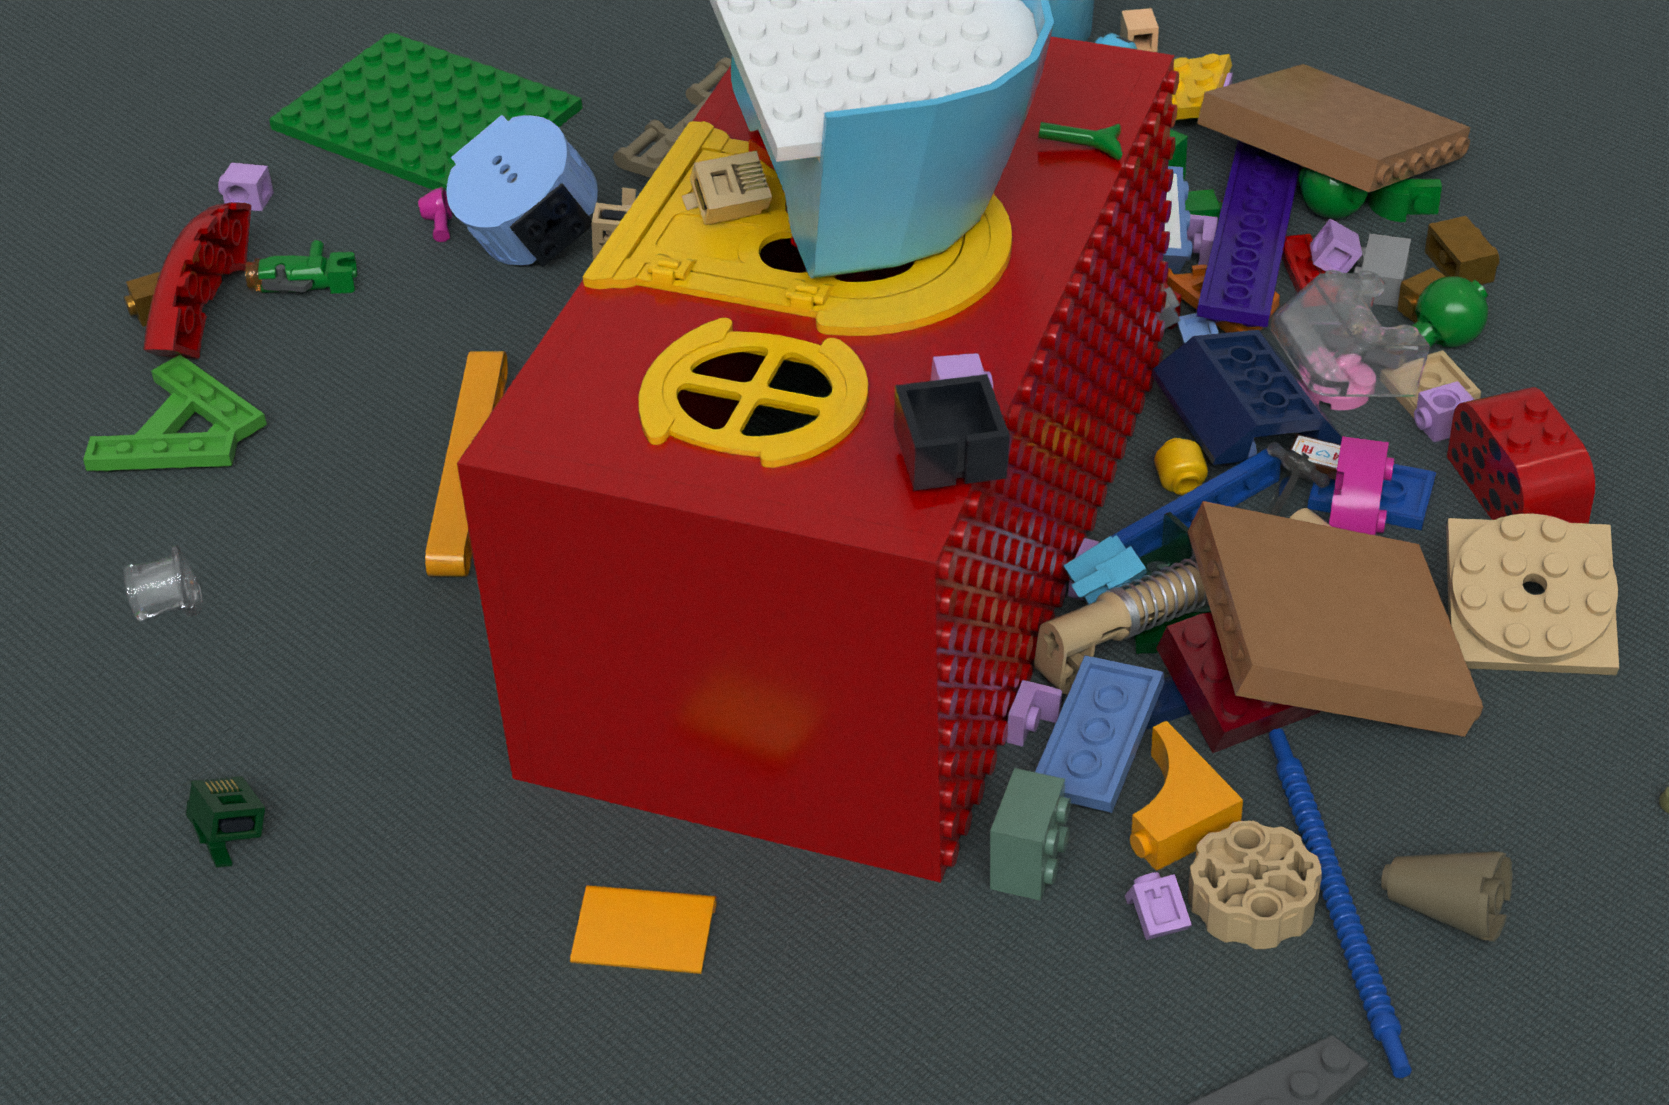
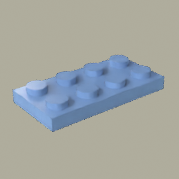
(1100, 730)

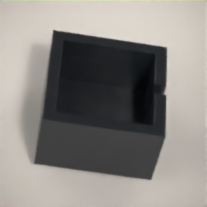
(951, 431)

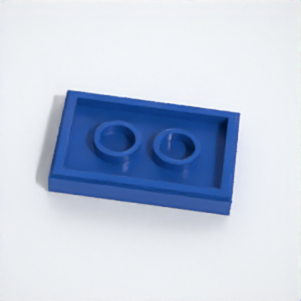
(1403, 497)

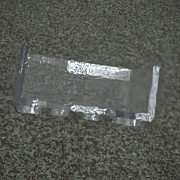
(1341, 343)

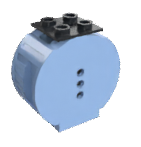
(522, 190)

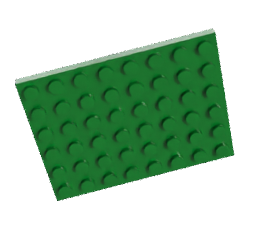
(413, 108)

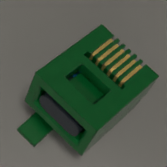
(223, 813)

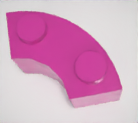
(1359, 485)

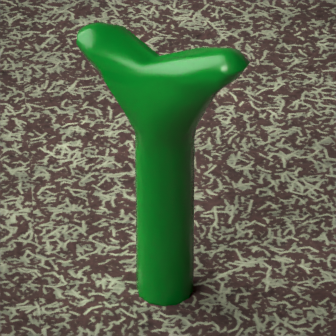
(1102, 139)

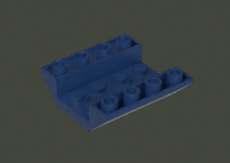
(1236, 391)

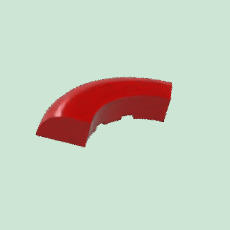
(191, 275)

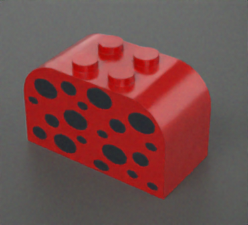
(1522, 457)

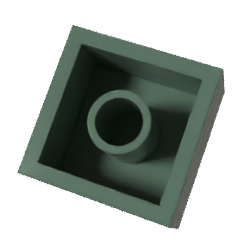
(1029, 834)

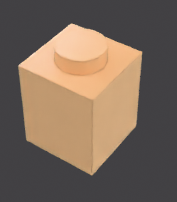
(1140, 28)

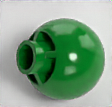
(1330, 196)
(1451, 311)

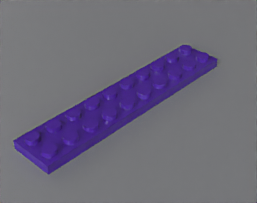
(1249, 238)

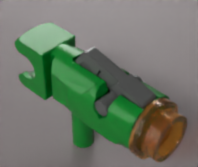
(303, 272)

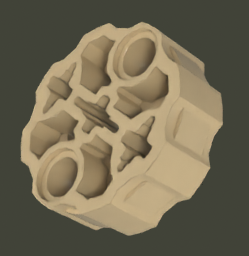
(1254, 884)

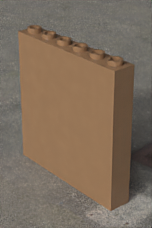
(1334, 126)
(1331, 620)

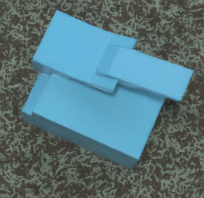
(1103, 569)

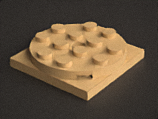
(1510, 629)

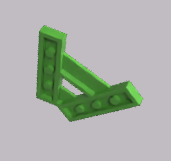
(158, 442)

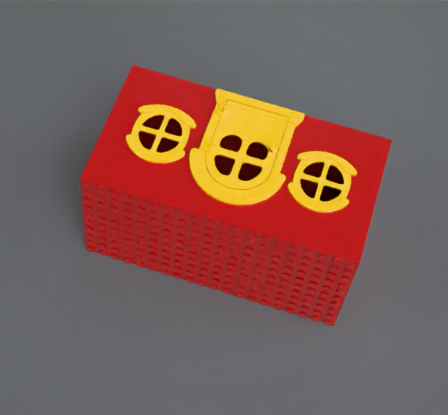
(780, 614)

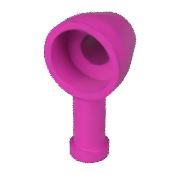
(436, 207)

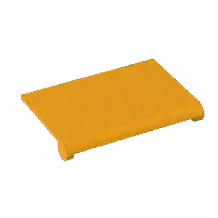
(643, 929)

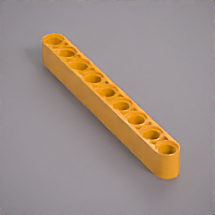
(448, 541)

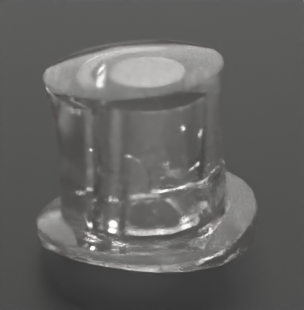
(163, 586)

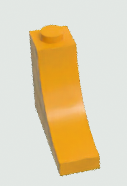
(1187, 807)

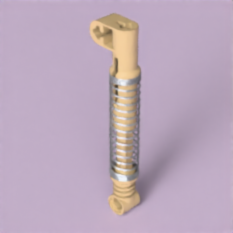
(1122, 615)

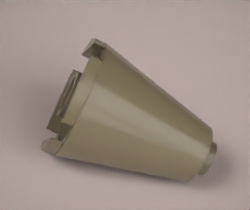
(1454, 889)

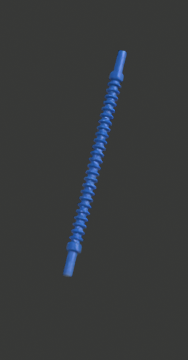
(1339, 902)

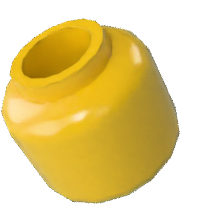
(1180, 465)

